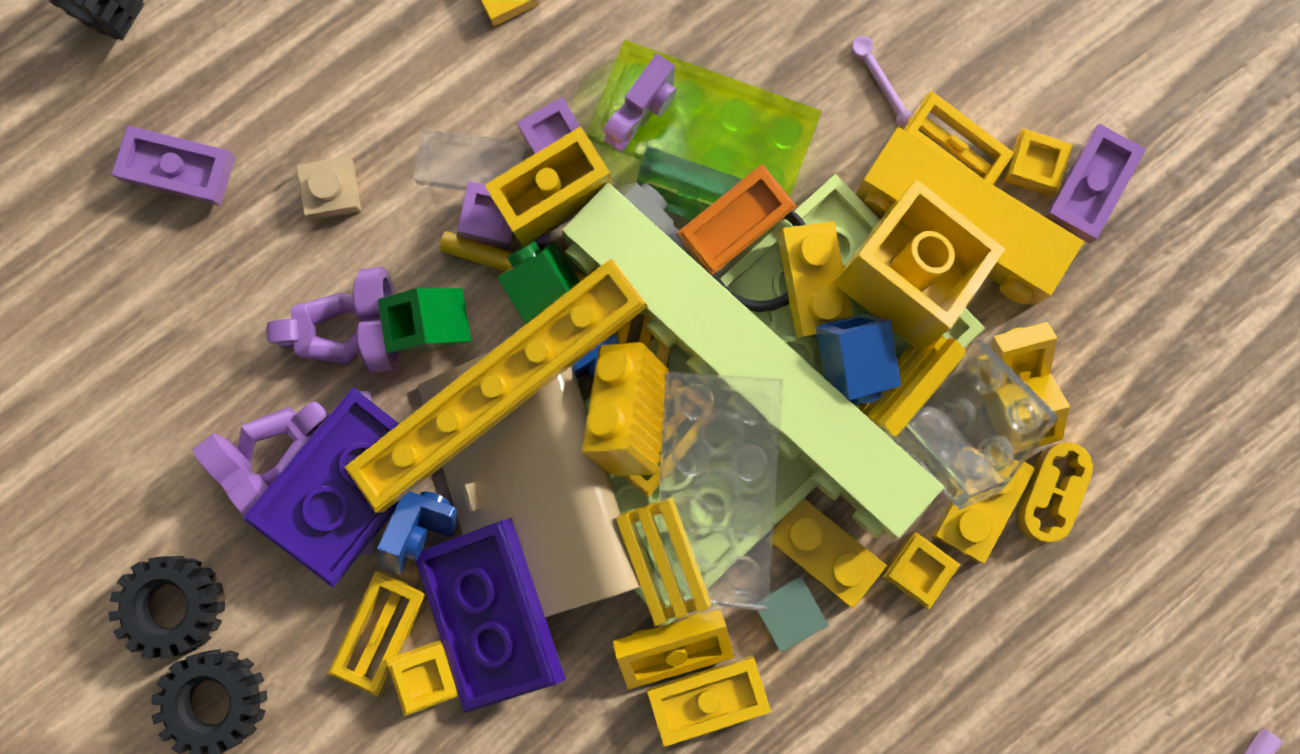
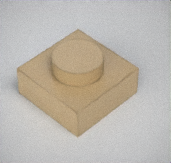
(329, 188)

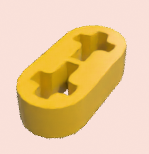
(1067, 496)

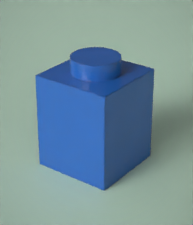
(859, 356)

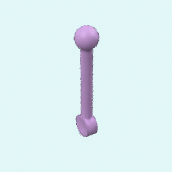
(862, 50)

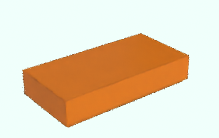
(736, 220)

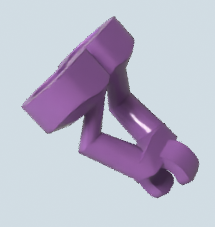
(368, 338)
(232, 463)

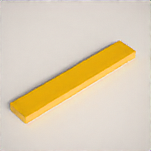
(496, 386)

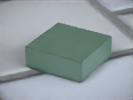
(792, 614)

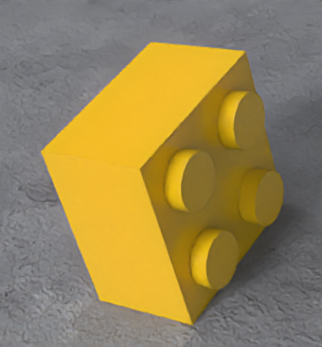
(919, 266)

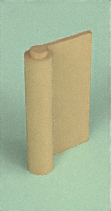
(555, 495)

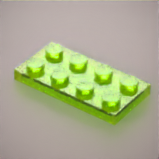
(712, 120)

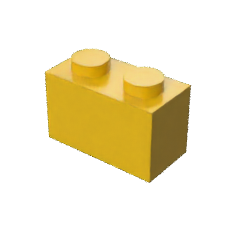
(549, 186)

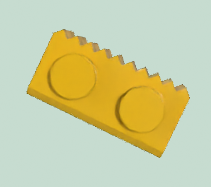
(626, 410)

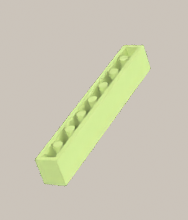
(727, 339)

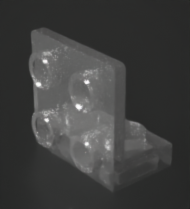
(977, 427)

